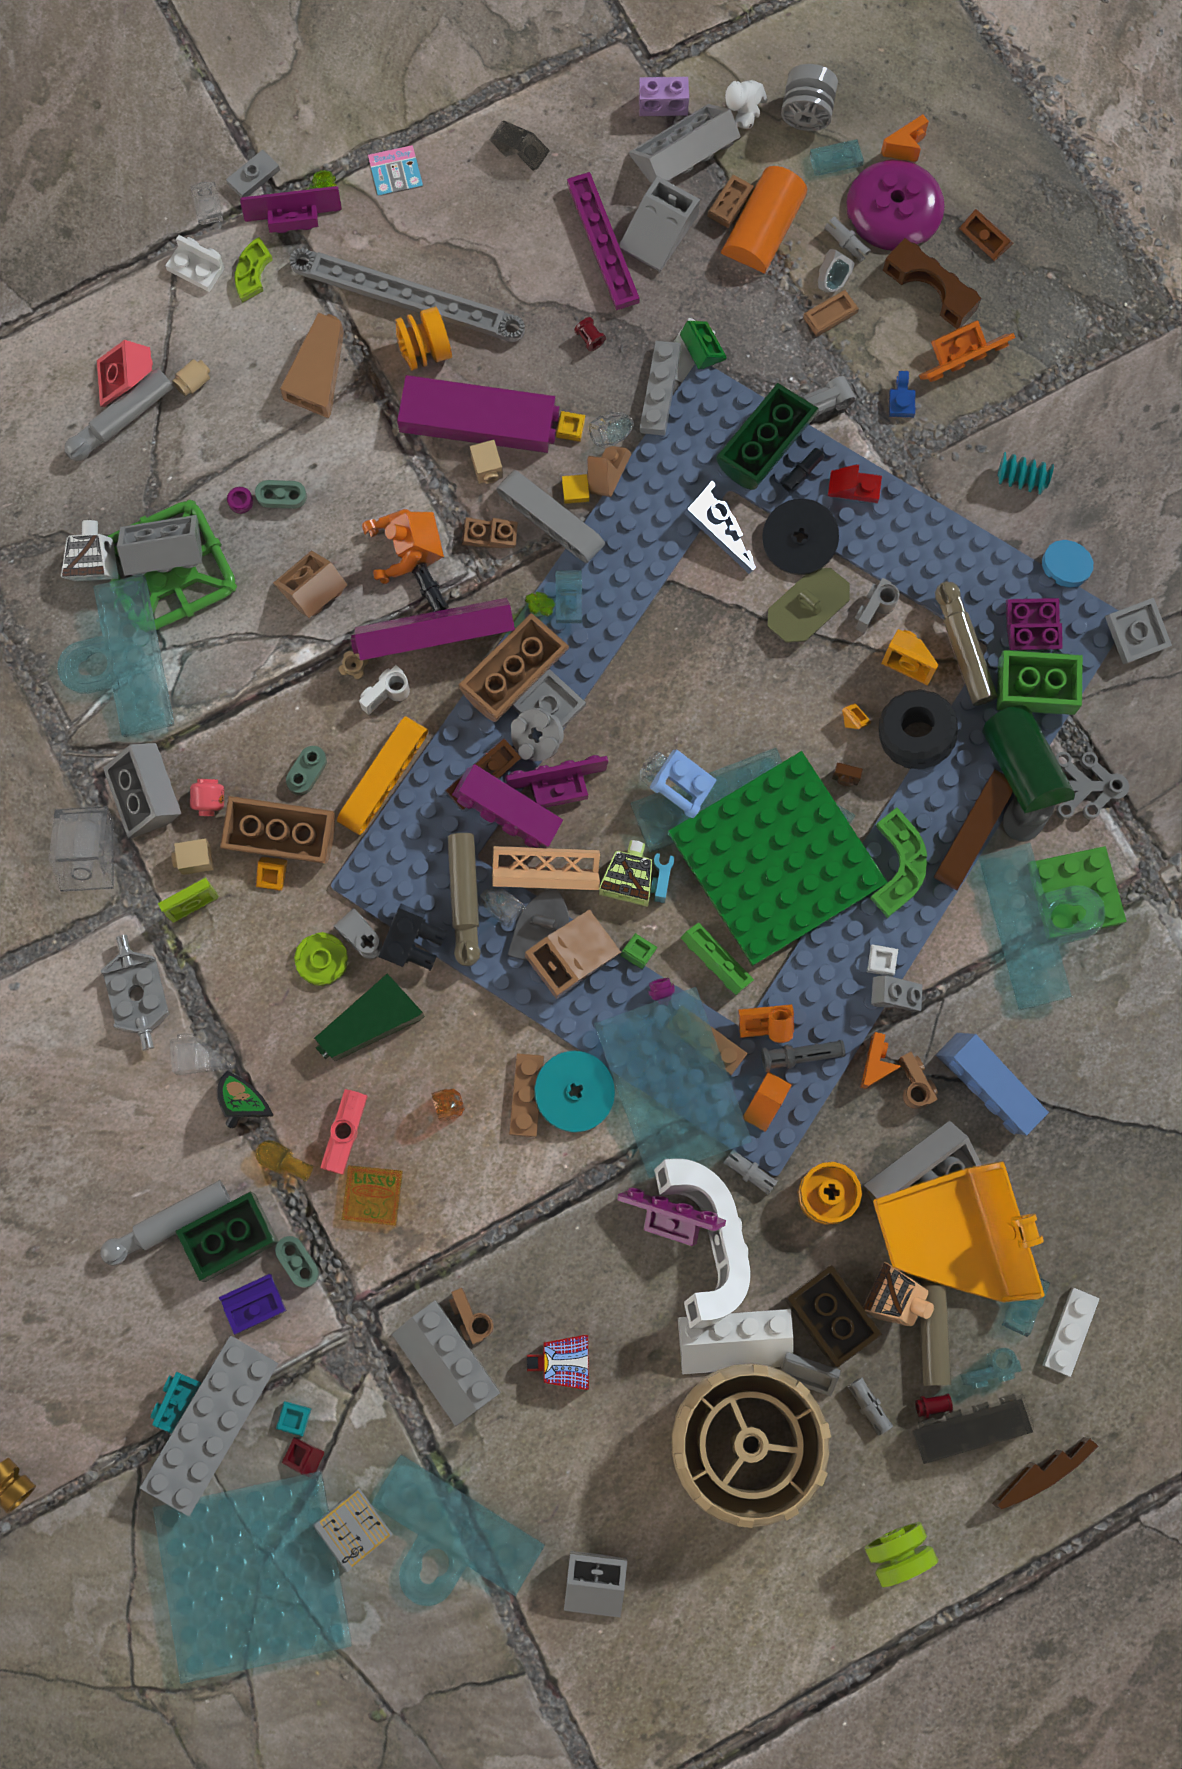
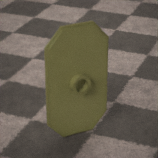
(808, 605)

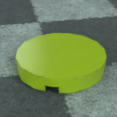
(321, 959)

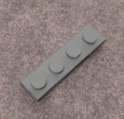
(660, 388)

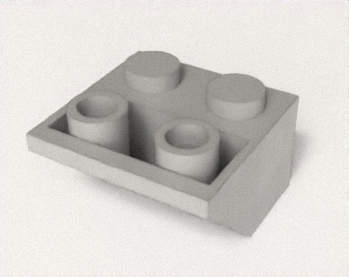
(595, 1584)

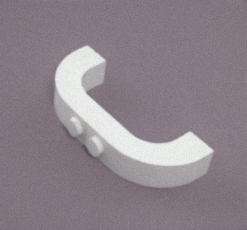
(727, 1243)

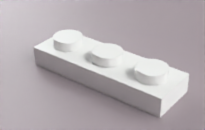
(1070, 1332)

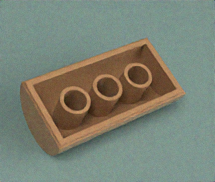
(513, 667)
(278, 830)

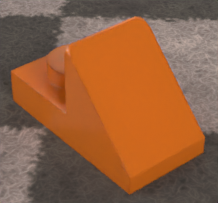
(904, 142)
(874, 1068)

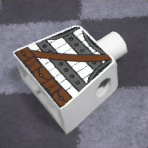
(89, 555)

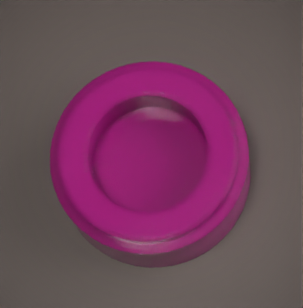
(240, 500)

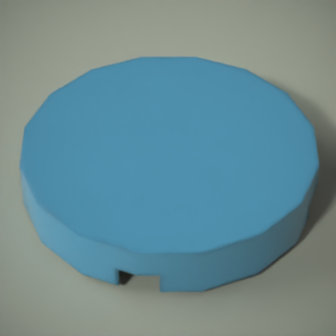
(1067, 563)

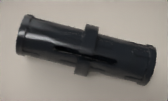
(429, 588)

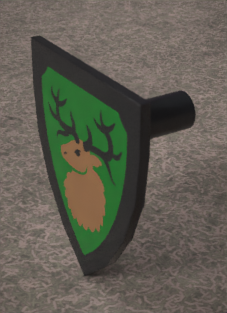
(240, 1099)

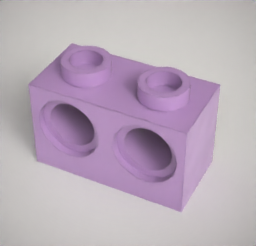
(663, 96)

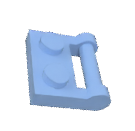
(686, 776)

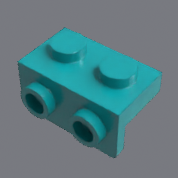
(178, 1395)

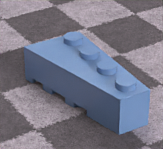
(992, 1082)

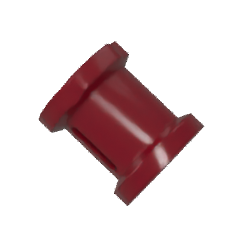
(589, 334)

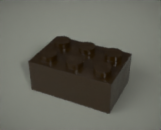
(833, 1316)

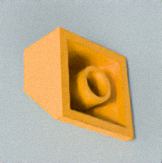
(910, 657)

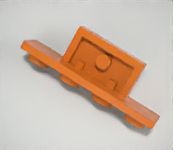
(960, 346)

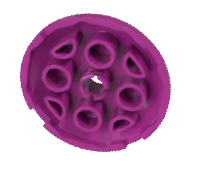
(886, 222)

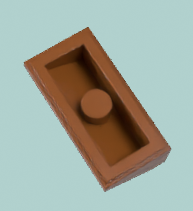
(986, 235)

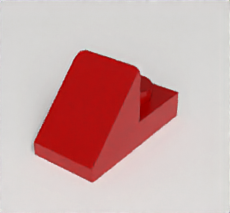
(852, 485)

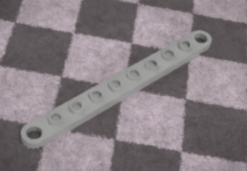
(406, 294)

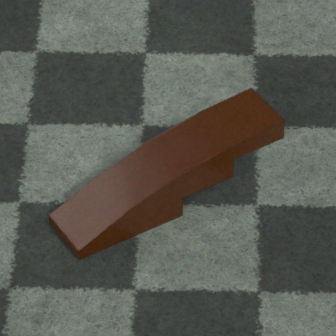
(1036, 1479)

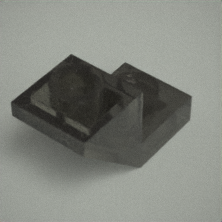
(514, 139)

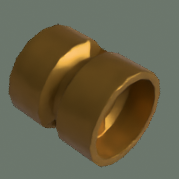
(13, 1487)

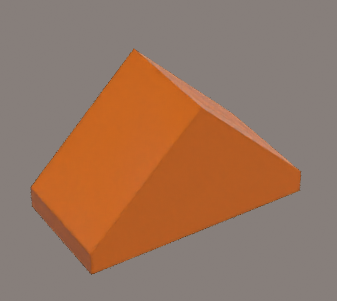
(766, 1101)

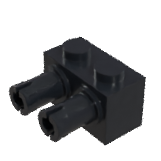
(399, 943)

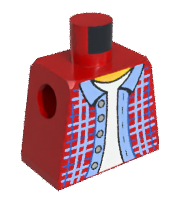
(563, 1362)

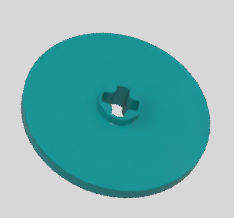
(594, 1099)

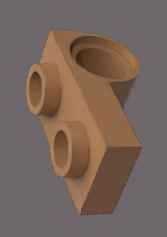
(914, 1069)
(461, 1306)

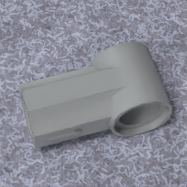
(834, 395)

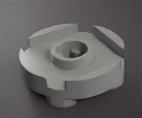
(522, 737)

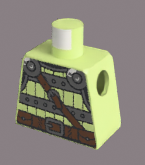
(628, 876)

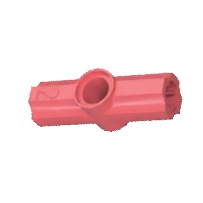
(348, 1114)

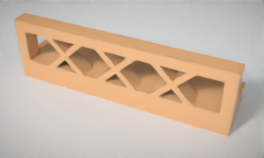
(545, 877)

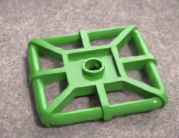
(164, 584)

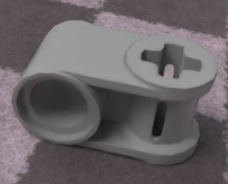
(357, 932)

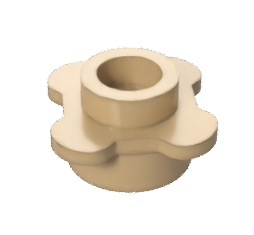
(348, 660)

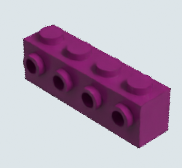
(507, 807)

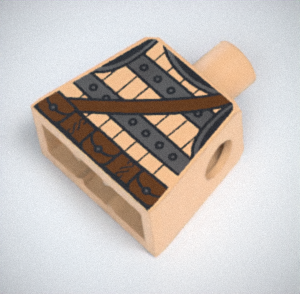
(897, 1298)

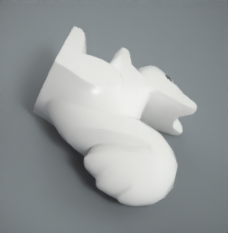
(744, 99)

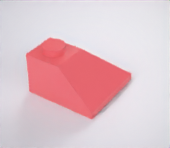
(122, 369)

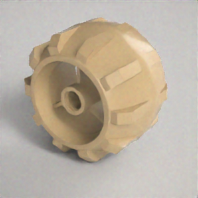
(809, 1451)

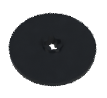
(811, 553)

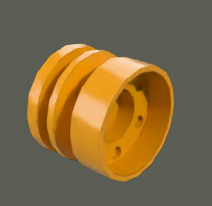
(423, 338)

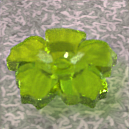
(540, 603)

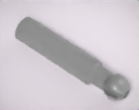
(118, 415)
(165, 1223)

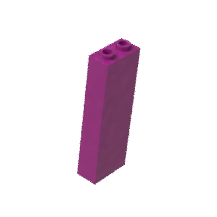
(477, 414)
(432, 629)

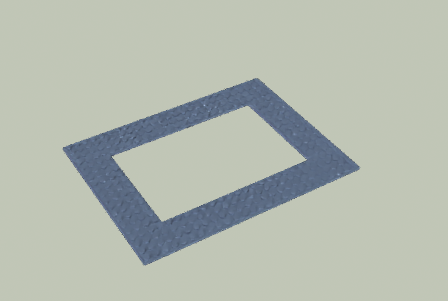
(645, 537)

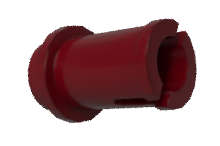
(933, 1405)

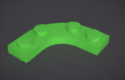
(912, 863)

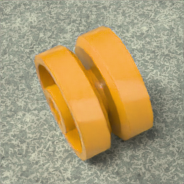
(845, 1190)

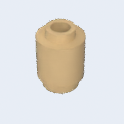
(191, 377)

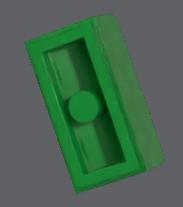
(702, 344)

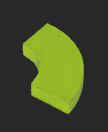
(249, 269)

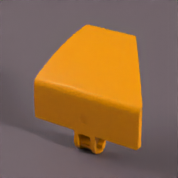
(964, 1234)

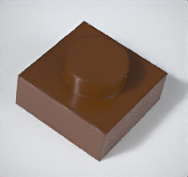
(847, 775)

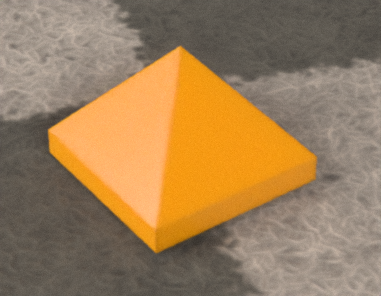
(855, 717)

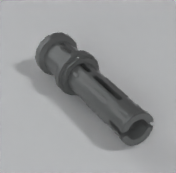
(790, 1056)

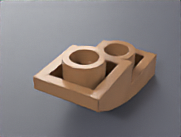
(489, 534)

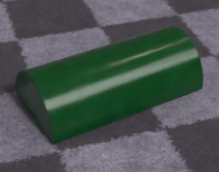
(765, 437)
(1027, 759)

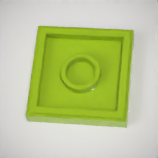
(188, 900)

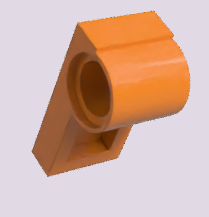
(771, 1021)

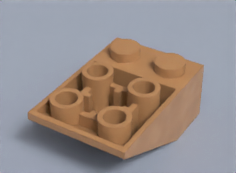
(572, 953)

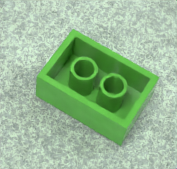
(1040, 681)

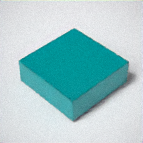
(293, 1418)

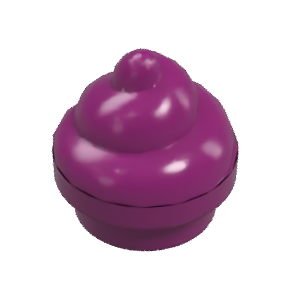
(661, 988)

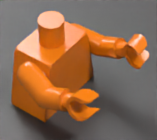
(413, 537)

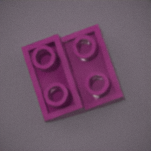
(1034, 624)

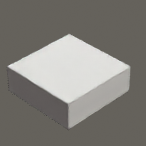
(882, 960)

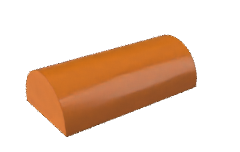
(766, 218)

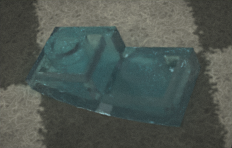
(1022, 1314)

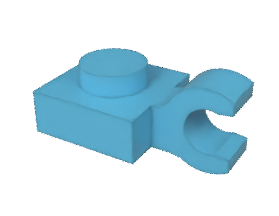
(660, 884)

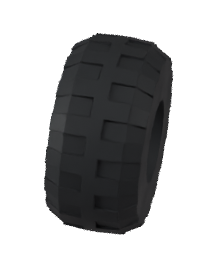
(918, 707)

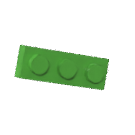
(717, 958)

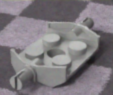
(121, 977)

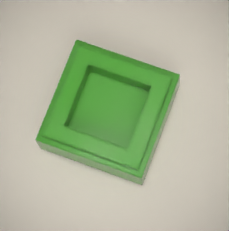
(638, 951)

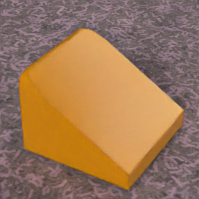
(271, 873)

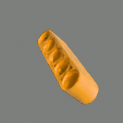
(382, 775)

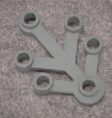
(1084, 786)

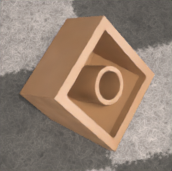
(311, 584)

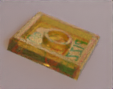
(372, 1195)

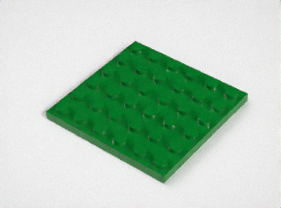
(777, 858)

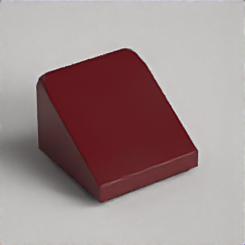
(302, 1456)

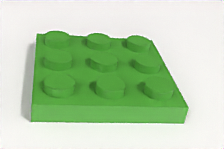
(1087, 869)

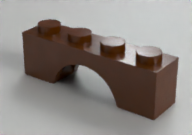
(911, 264)

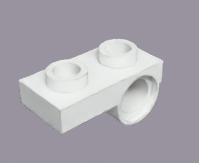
(375, 695)

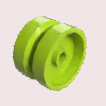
(901, 1554)

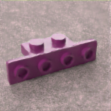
(291, 209)
(558, 783)
(672, 1220)

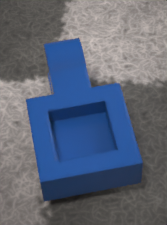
(901, 399)

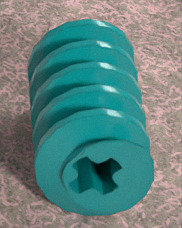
(1024, 473)

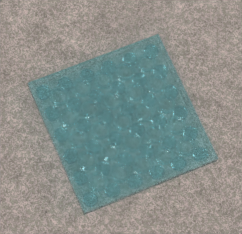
(251, 1578)

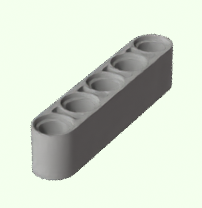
(550, 516)

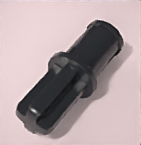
(802, 470)

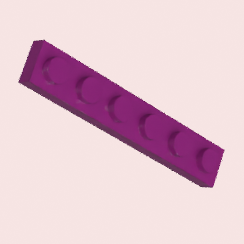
(603, 241)

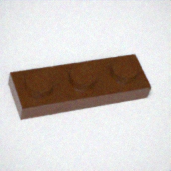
(495, 761)

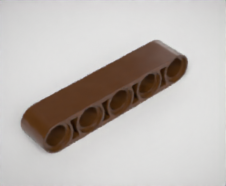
(974, 831)

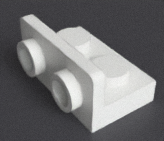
(195, 263)

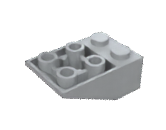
(660, 223)

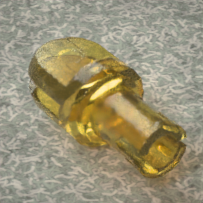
(280, 1159)

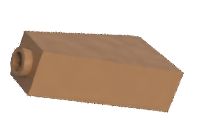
(316, 366)

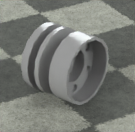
(809, 97)

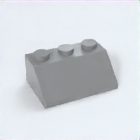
(160, 545)
(141, 789)

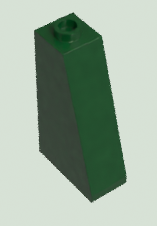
(369, 1019)

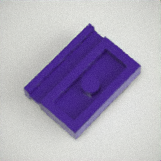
(252, 1304)

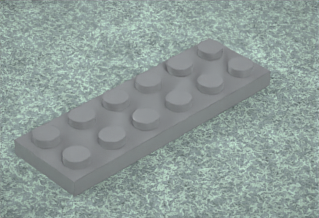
(209, 1426)

